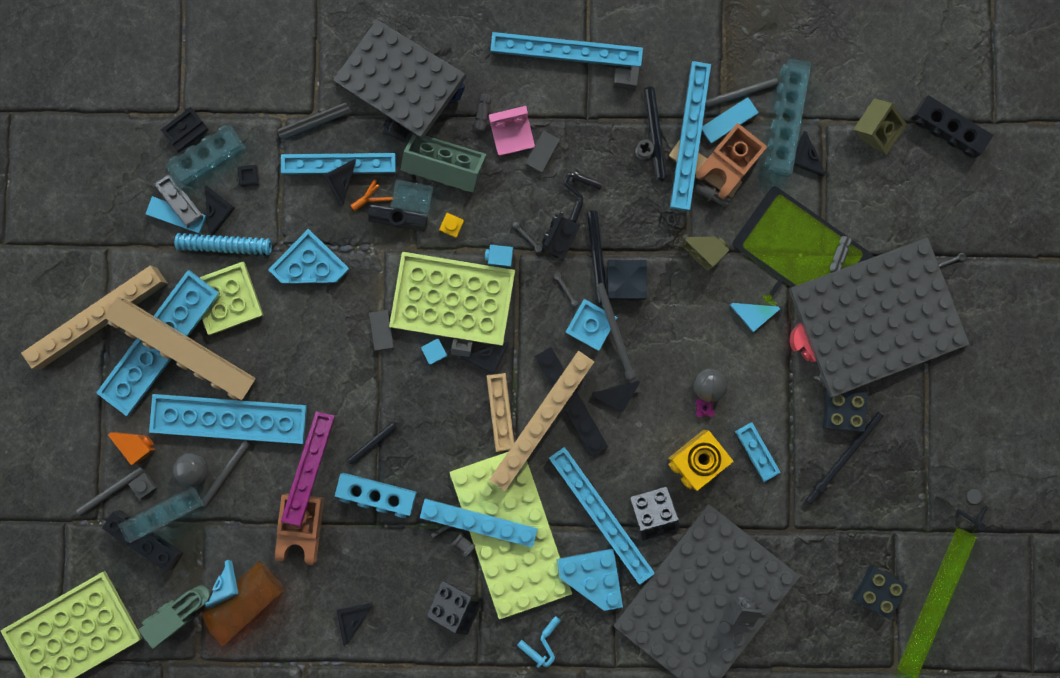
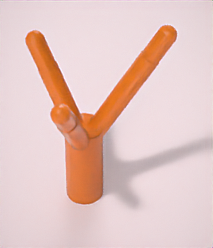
(365, 199)

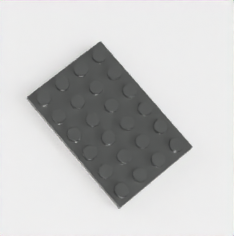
(399, 78)

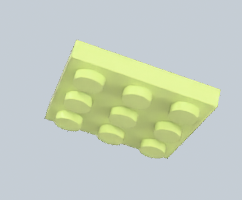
(235, 303)

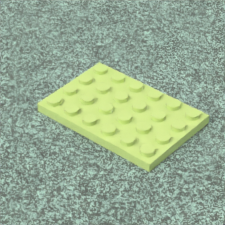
(452, 298)
(72, 631)

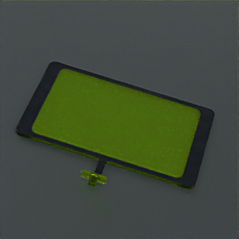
(792, 241)

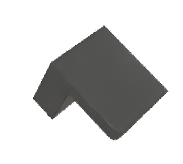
(626, 78)

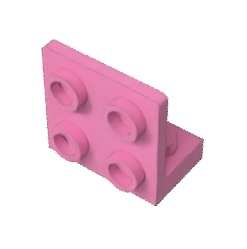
(511, 131)

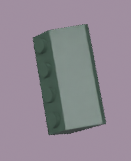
(443, 162)

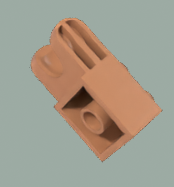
(730, 164)
(306, 536)

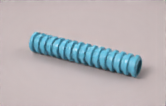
(223, 244)

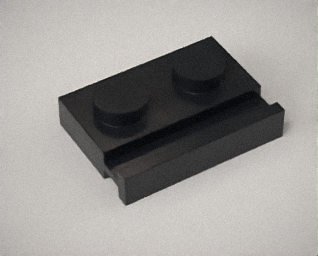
(184, 129)

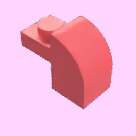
(799, 341)

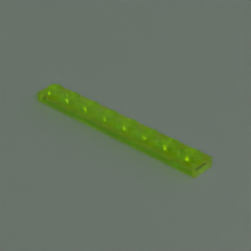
(936, 603)

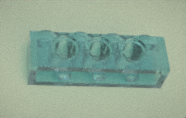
(216, 156)
(160, 514)

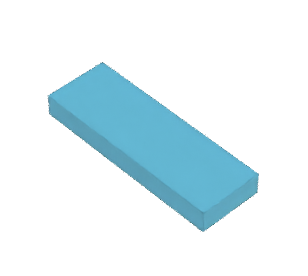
(726, 121)
(161, 210)
(757, 452)

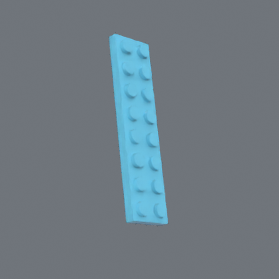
(143, 365)
(228, 418)

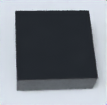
(248, 175)

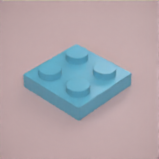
(589, 325)

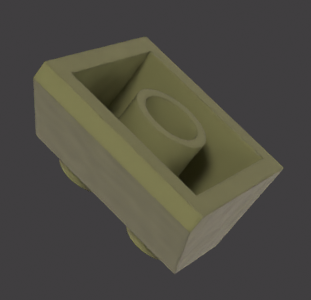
(880, 125)
(705, 250)

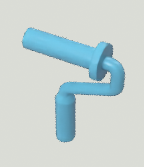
(533, 654)

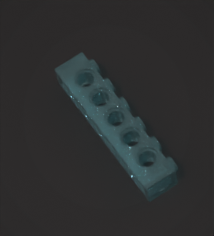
(800, 71)

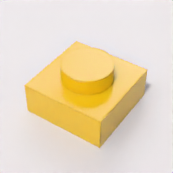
(451, 225)

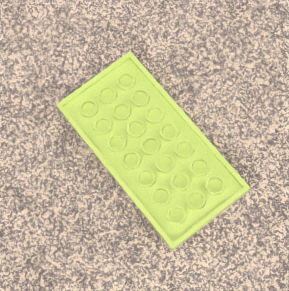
(514, 573)

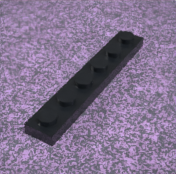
(574, 406)

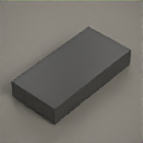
(542, 152)
(380, 330)

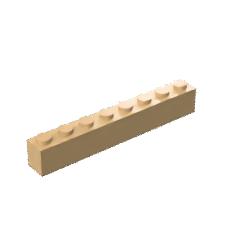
(91, 319)
(179, 347)
(541, 420)

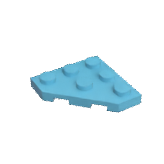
(308, 262)
(593, 577)

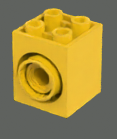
(686, 460)

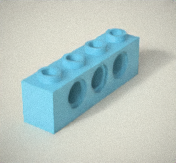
(345, 494)

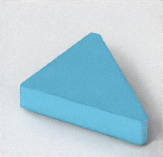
(754, 315)
(224, 587)

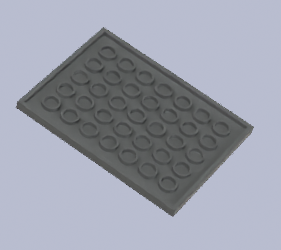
(878, 317)
(687, 603)

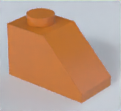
(133, 446)

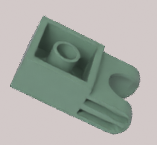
(173, 616)

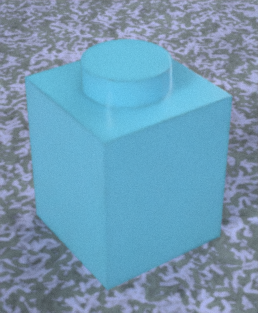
(499, 256)

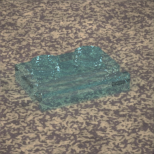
(412, 196)

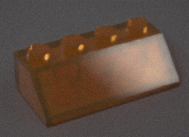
(255, 593)

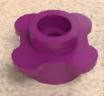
(701, 411)

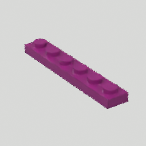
(308, 469)

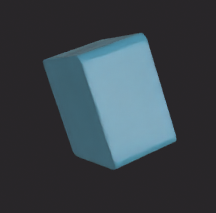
(434, 351)

